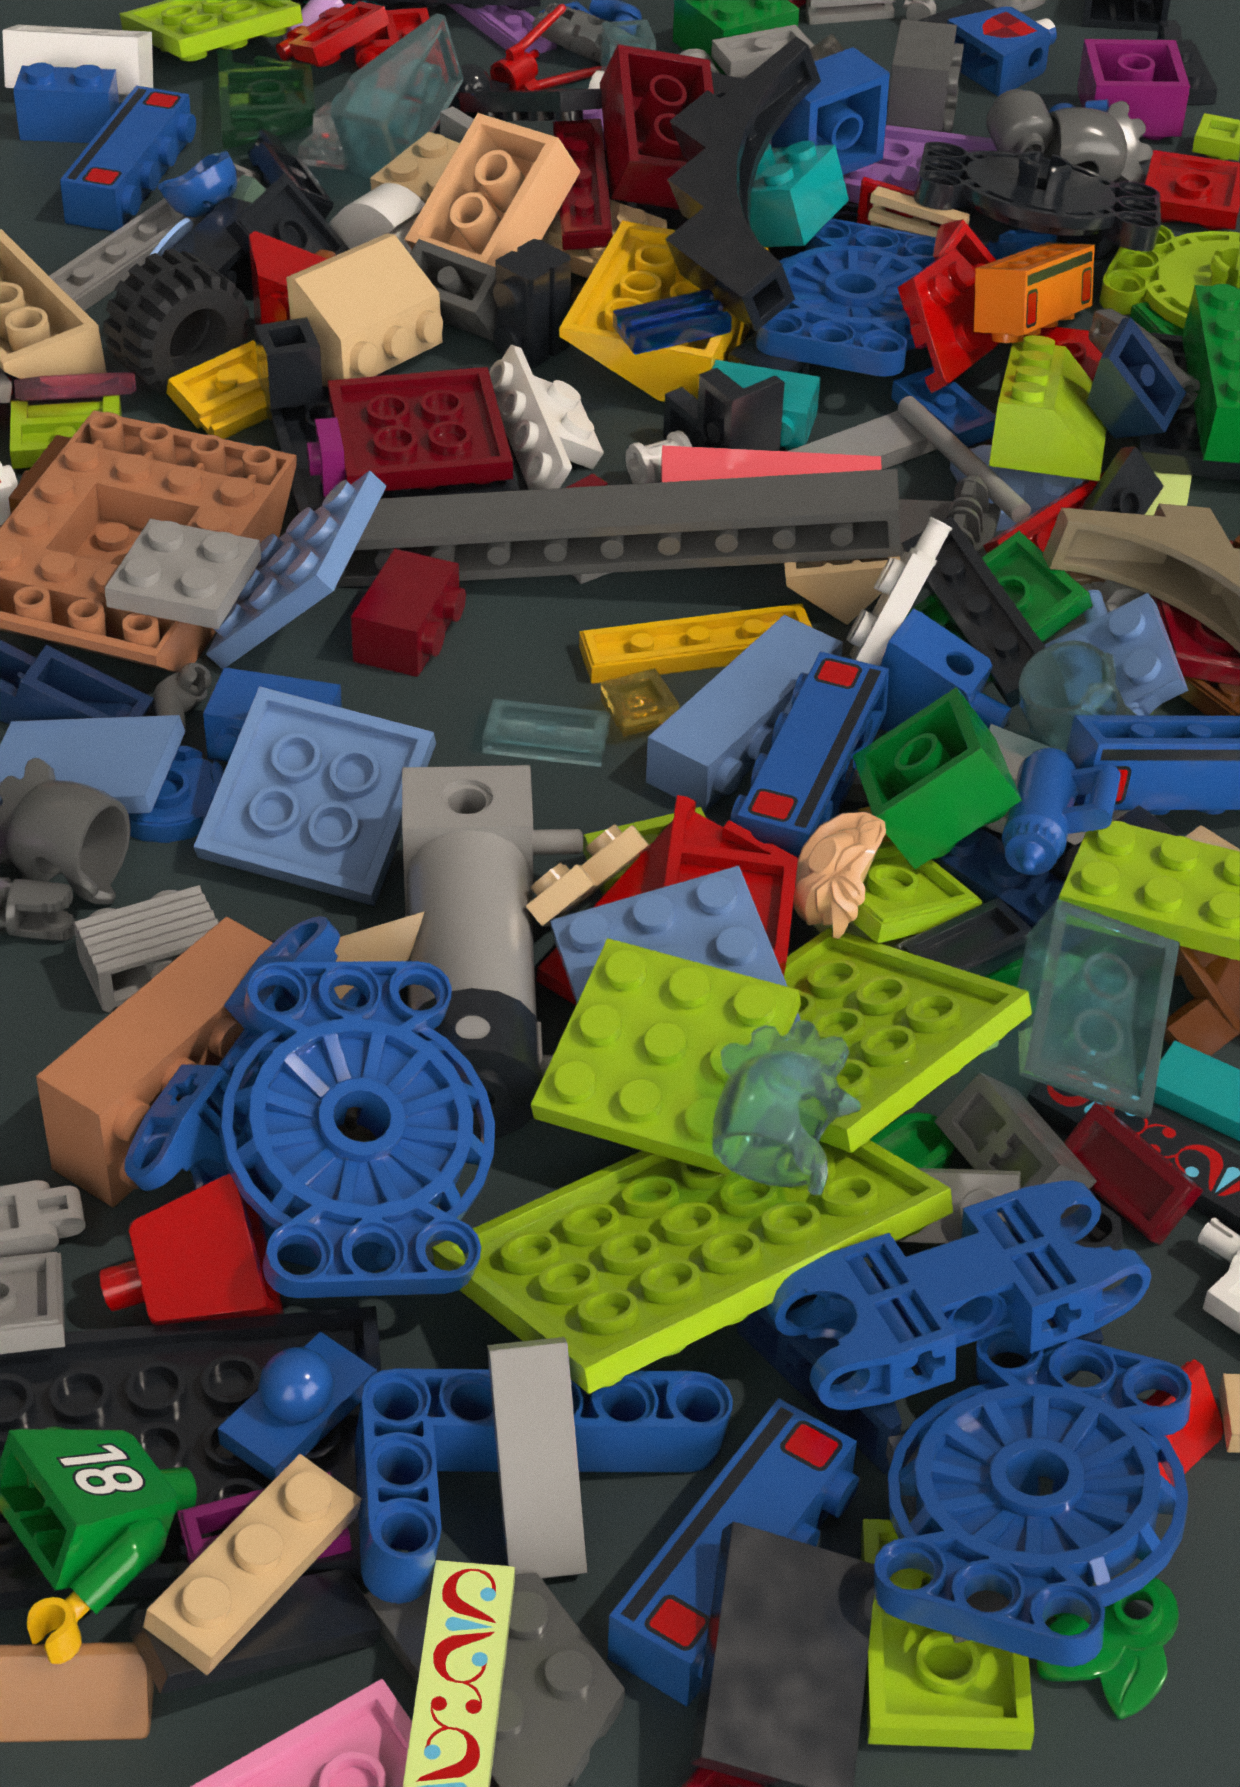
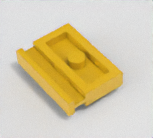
(221, 392)

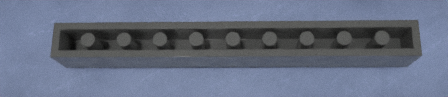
(639, 526)

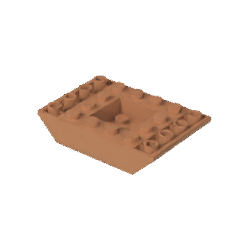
(93, 507)

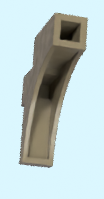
(1170, 555)

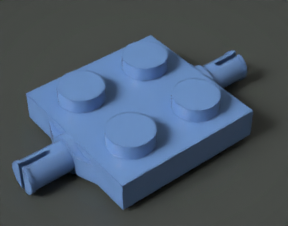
(1141, 650)

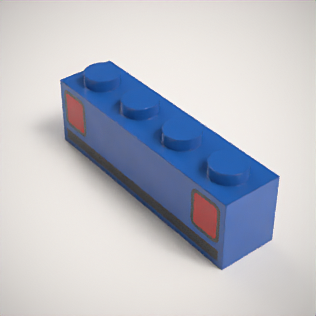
(127, 158)
(813, 750)
(1163, 760)
(778, 1481)

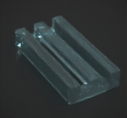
(546, 732)

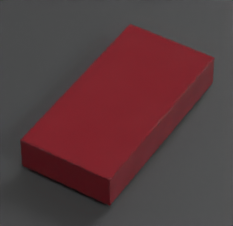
(1132, 1174)

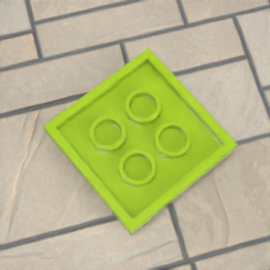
(198, 26)
(647, 1048)

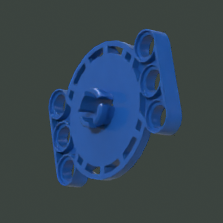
(848, 299)
(408, 1092)
(983, 1507)

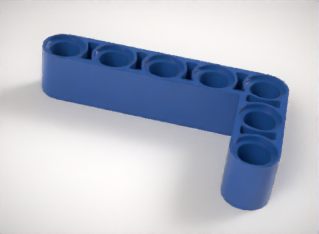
(445, 1422)

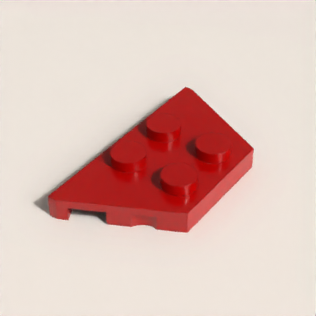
(942, 317)
(770, 872)

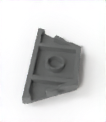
(553, 1686)

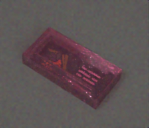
(74, 386)

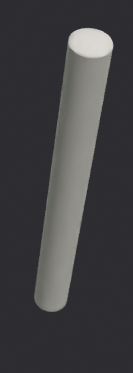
(963, 458)

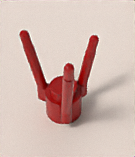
(521, 68)

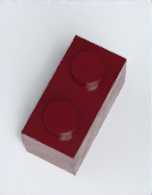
(407, 612)

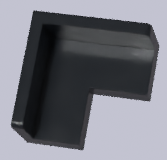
(727, 413)

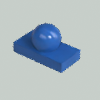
(296, 1405)

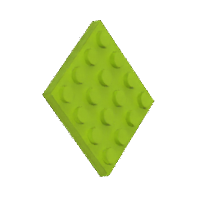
(902, 1020)

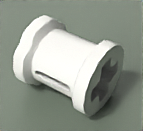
(645, 461)

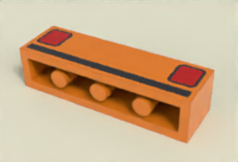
(1033, 290)

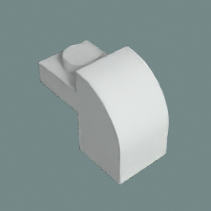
(381, 211)

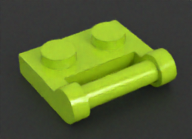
(37, 425)

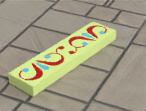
(460, 1676)

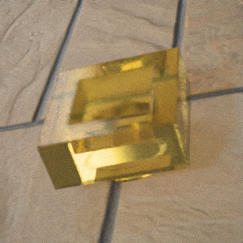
(638, 701)

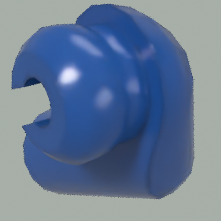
(614, 10)

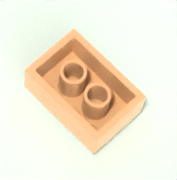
(496, 191)

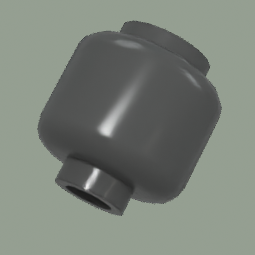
(1020, 122)

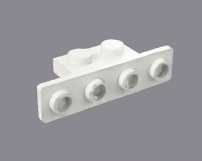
(542, 422)

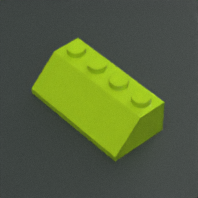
(1046, 415)

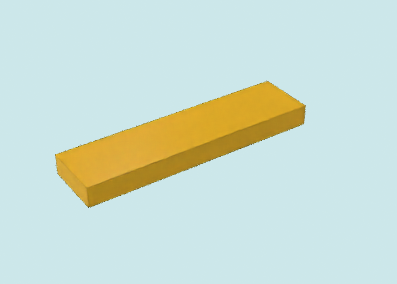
(678, 643)

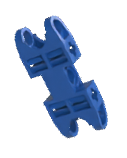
(188, 1131)
(957, 1293)

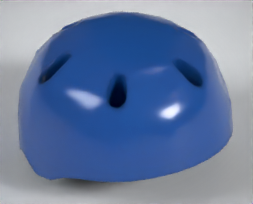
(202, 186)

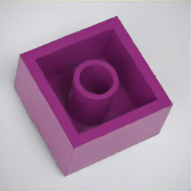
(1143, 75)

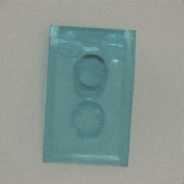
(397, 97)
(1096, 1006)

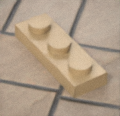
(252, 1564)

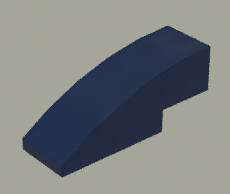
(61, 688)

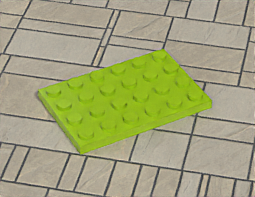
(674, 1251)

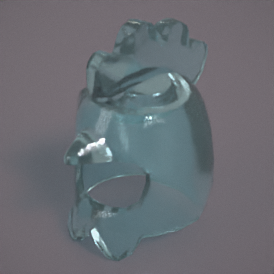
(1068, 682)
(779, 1105)

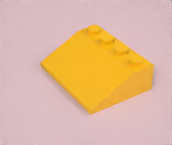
(635, 272)

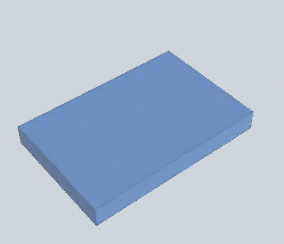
(111, 754)

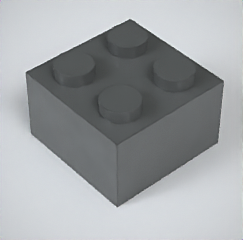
(925, 76)

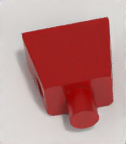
(195, 1260)

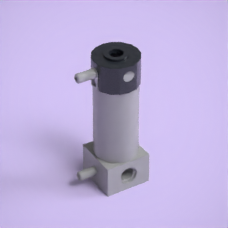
(472, 875)

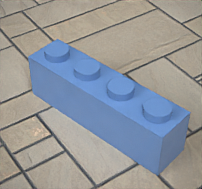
(733, 717)

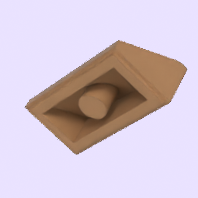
(91, 1697)

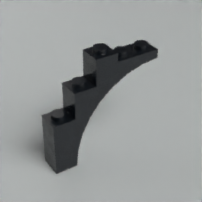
(714, 189)

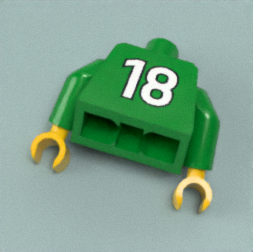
(89, 1518)

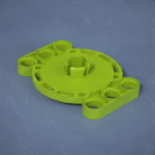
(1170, 272)

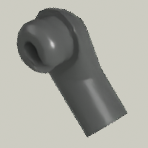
(182, 691)

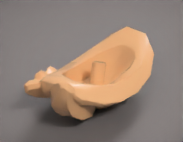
(834, 869)

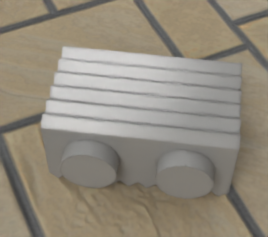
(136, 942)

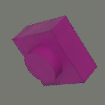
(327, 454)

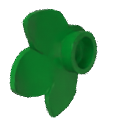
(1132, 1652)

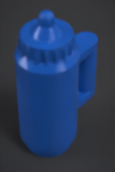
(1041, 822)

